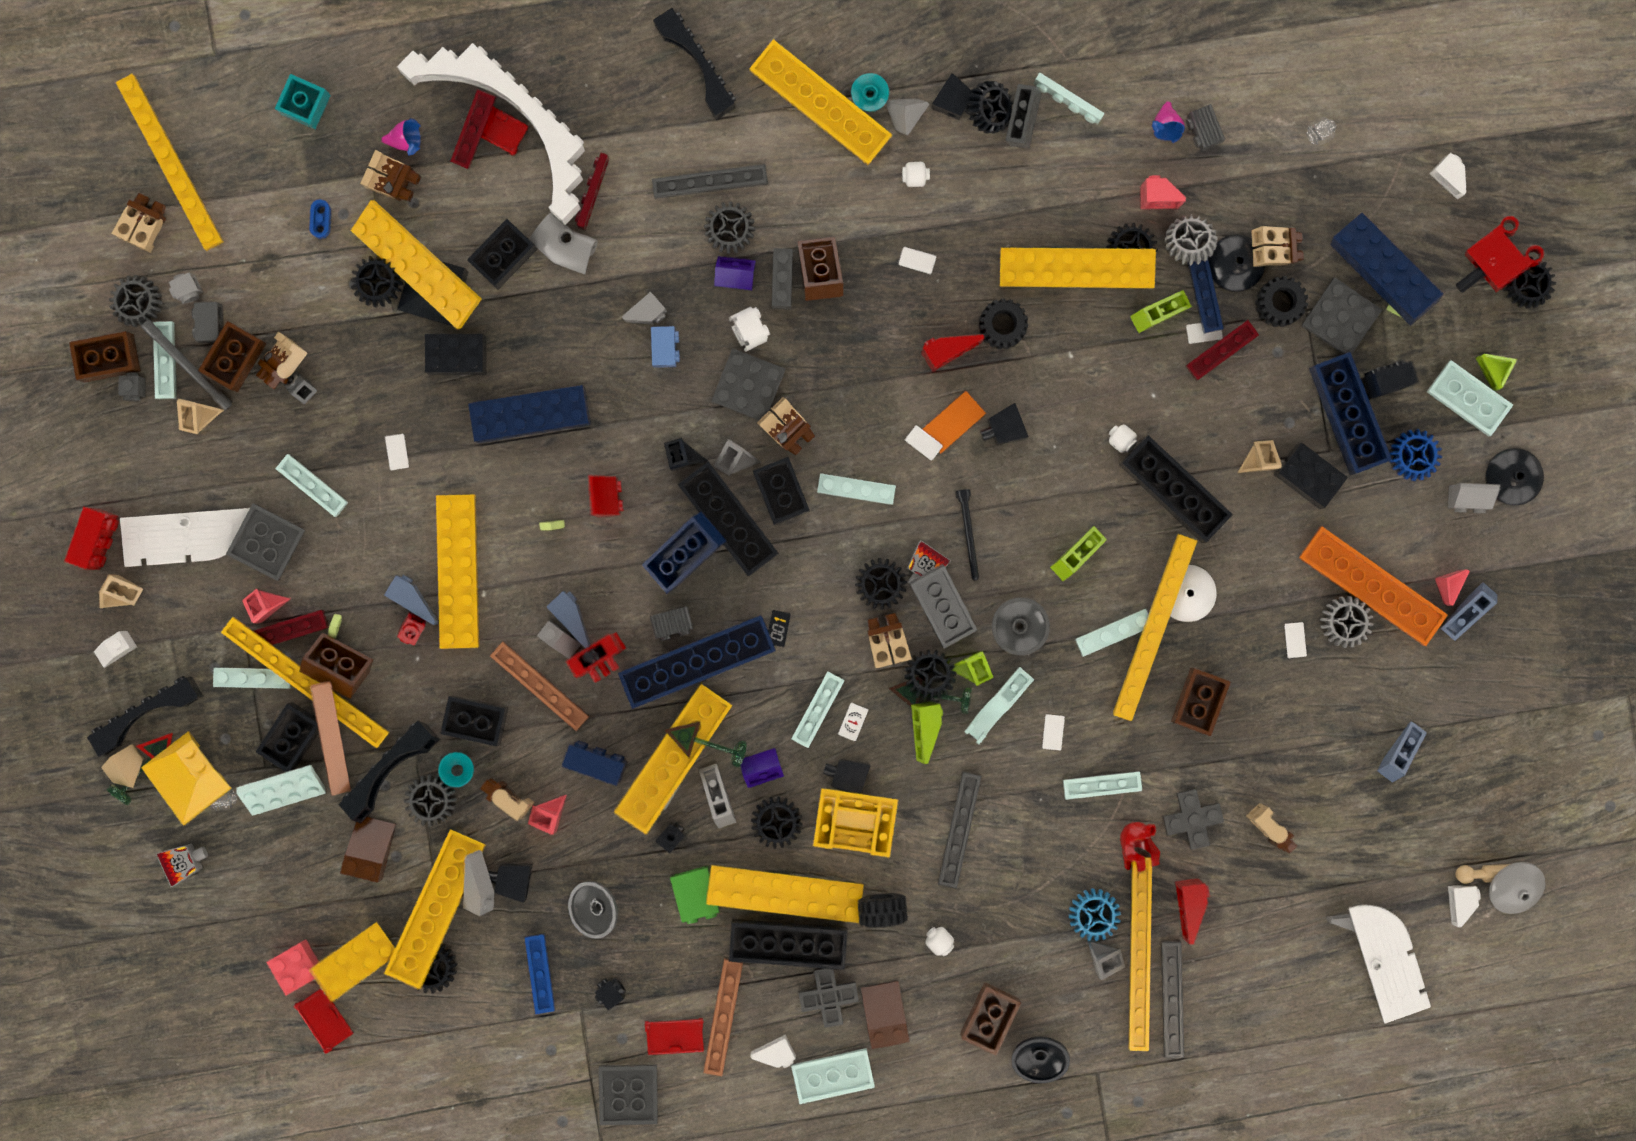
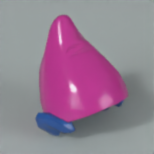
(1168, 124)
(404, 136)

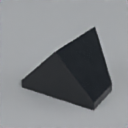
(682, 455)

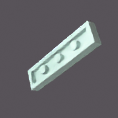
(1074, 102)
(164, 364)
(311, 485)
(856, 489)
(1112, 633)
(248, 678)
(817, 709)
(1102, 785)

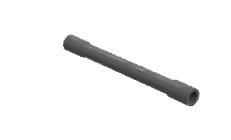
(157, 335)

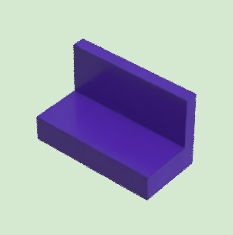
(734, 273)
(761, 768)

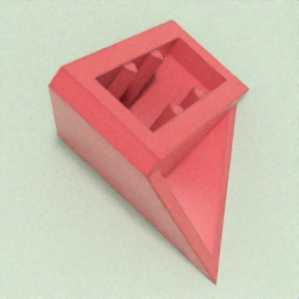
(1451, 585)
(262, 605)
(547, 815)

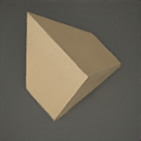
(195, 416)
(1261, 458)
(118, 592)
(124, 766)

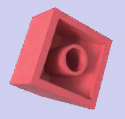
(1160, 194)

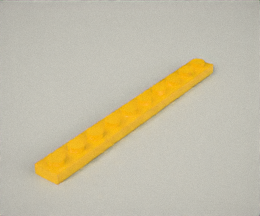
(169, 162)
(1154, 627)
(289, 671)
(1140, 957)

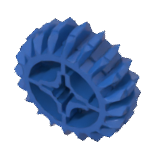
(1426, 443)

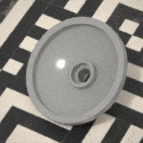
(1517, 887)

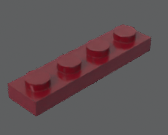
(473, 129)
(589, 198)
(1222, 350)
(294, 628)

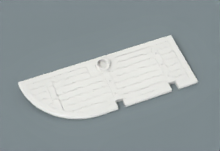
(173, 536)
(1390, 968)

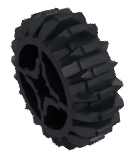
(984, 109)
(1137, 232)
(360, 279)
(1533, 289)
(895, 593)
(938, 677)
(785, 820)
(436, 972)

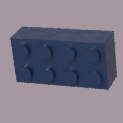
(684, 552)

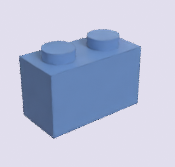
(664, 346)

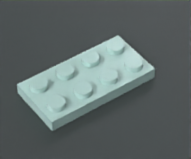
(1469, 398)
(281, 790)
(833, 1076)

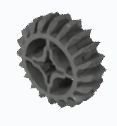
(736, 224)
(122, 307)
(413, 801)

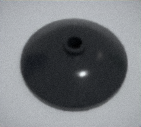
(1227, 271)
(1503, 471)
(1040, 1059)

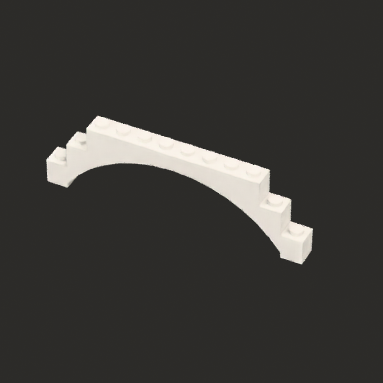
(478, 70)

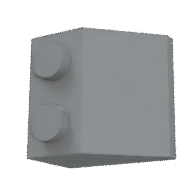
(1472, 496)

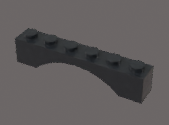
(674, 32)
(111, 736)
(362, 799)

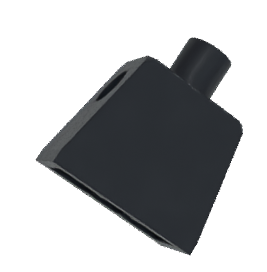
(952, 98)
(1005, 426)
(848, 775)
(512, 880)

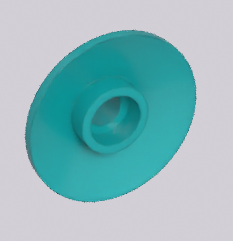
(872, 83)

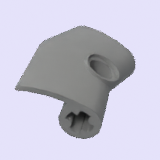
(550, 241)

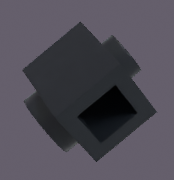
(671, 836)
(610, 992)

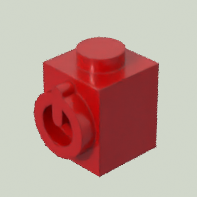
(411, 629)

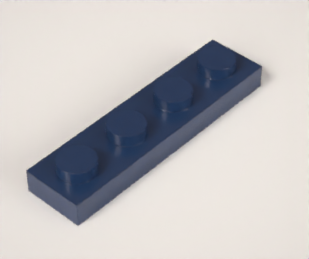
(1205, 297)

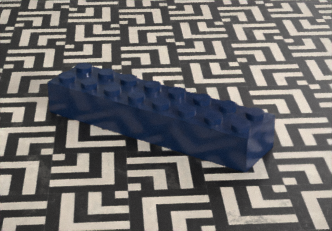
(696, 661)

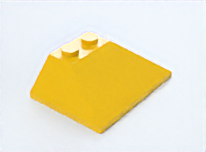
(185, 778)
(855, 822)

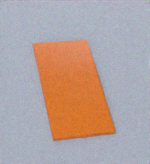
(954, 420)

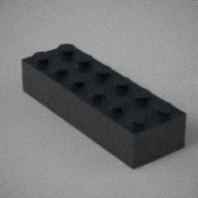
(1175, 489)
(729, 517)
(788, 944)

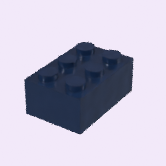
(595, 762)

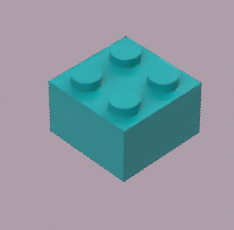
(302, 101)

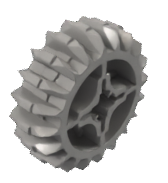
(1187, 245)
(1346, 629)

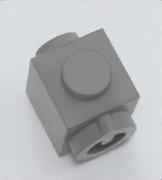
(185, 288)

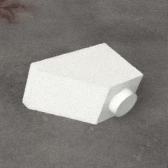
(1451, 175)
(114, 648)
(1463, 902)
(775, 1053)

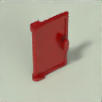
(504, 133)
(323, 1021)
(675, 1033)

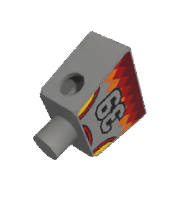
(925, 560)
(181, 862)

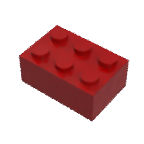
(92, 538)

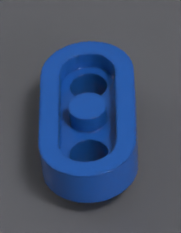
(320, 219)

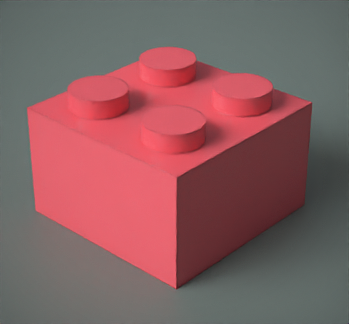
(293, 967)

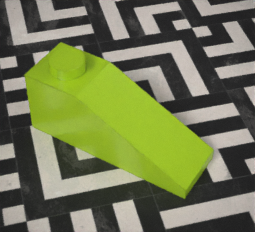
(1160, 311)
(1078, 554)
(926, 726)

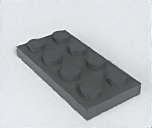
(943, 606)

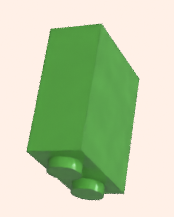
(691, 894)

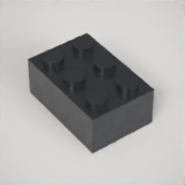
(502, 254)
(455, 354)
(1389, 378)
(1310, 476)
(781, 491)
(474, 720)
(289, 737)

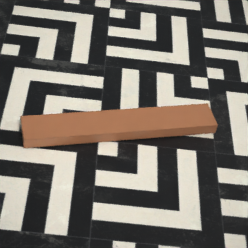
(539, 686)
(330, 738)
(723, 1017)

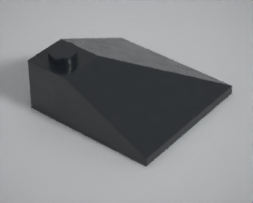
(413, 303)

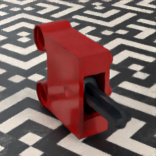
(1498, 258)
(595, 656)

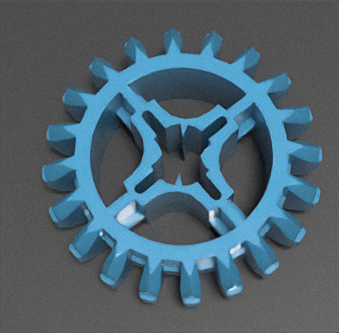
(1109, 923)

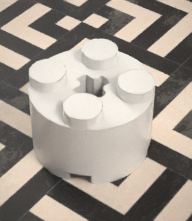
(749, 328)

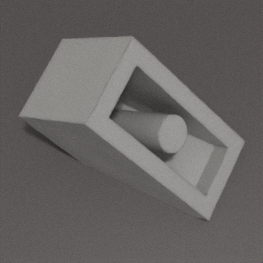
(646, 311)
(559, 639)

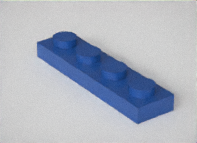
(539, 973)

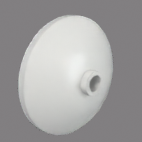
(1203, 598)

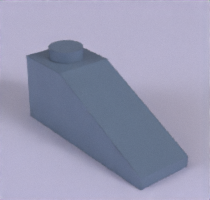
(408, 595)
(1470, 611)
(569, 614)
(1402, 753)

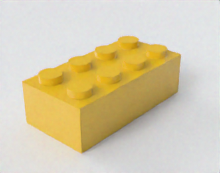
(353, 962)

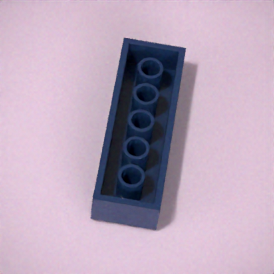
(1386, 269)
(1350, 413)
(529, 414)

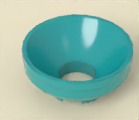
(449, 762)

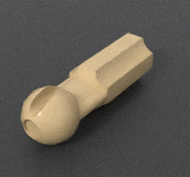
(1466, 874)

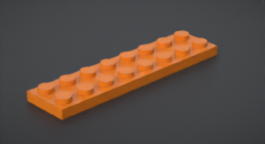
(1373, 586)

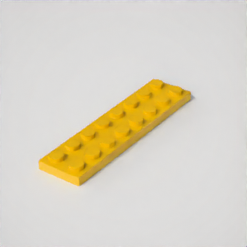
(820, 102)
(416, 264)
(1077, 267)
(457, 571)
(669, 763)
(784, 894)
(432, 912)

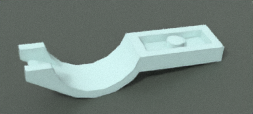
(999, 704)

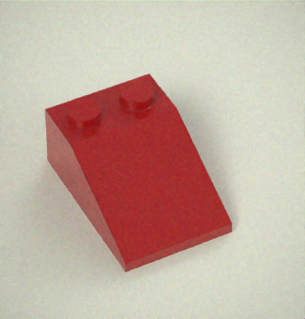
(945, 349)
(605, 496)
(1192, 903)

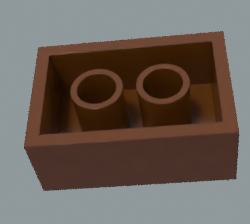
(104, 356)
(232, 356)
(336, 663)
(1200, 701)
(990, 1018)

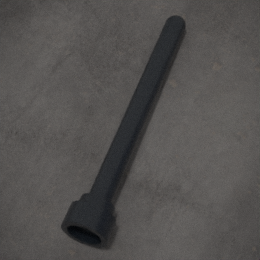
(963, 497)

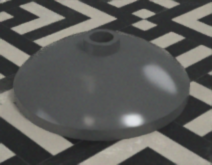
(1034, 622)
(586, 910)

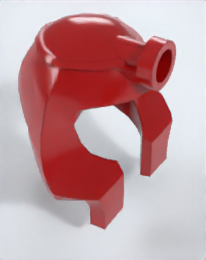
(1138, 835)

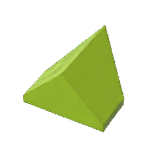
(1496, 369)
(974, 668)

